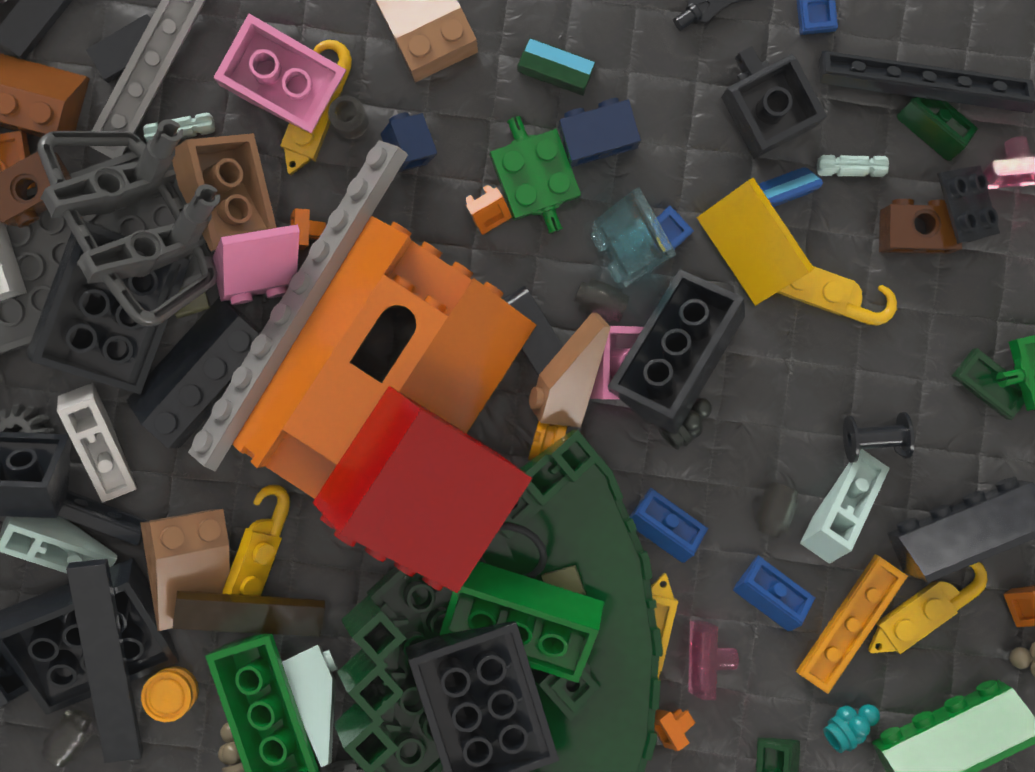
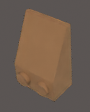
(429, 33)
(237, 173)
(185, 556)

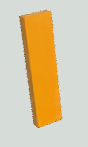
(851, 623)

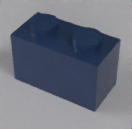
(599, 132)

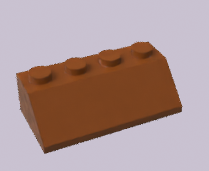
(39, 97)

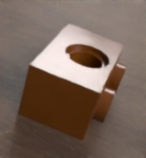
(14, 181)
(899, 233)

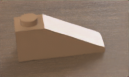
(569, 378)

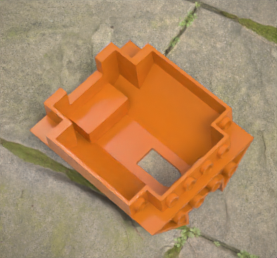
(449, 366)

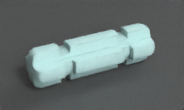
(202, 123)
(852, 165)

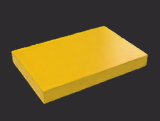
(755, 242)

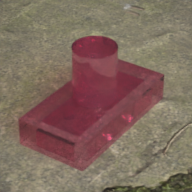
(1014, 171)
(707, 659)

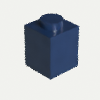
(411, 136)

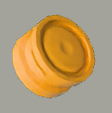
(545, 436)
(169, 694)

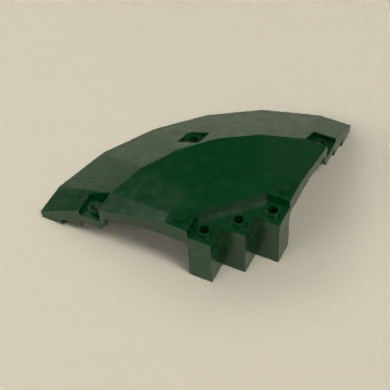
(595, 725)

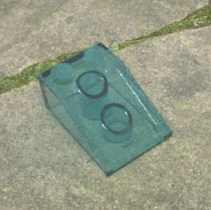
(632, 239)

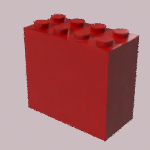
(420, 493)

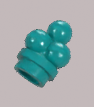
(849, 728)

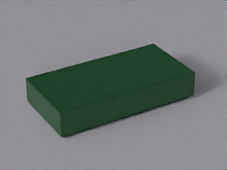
(979, 377)

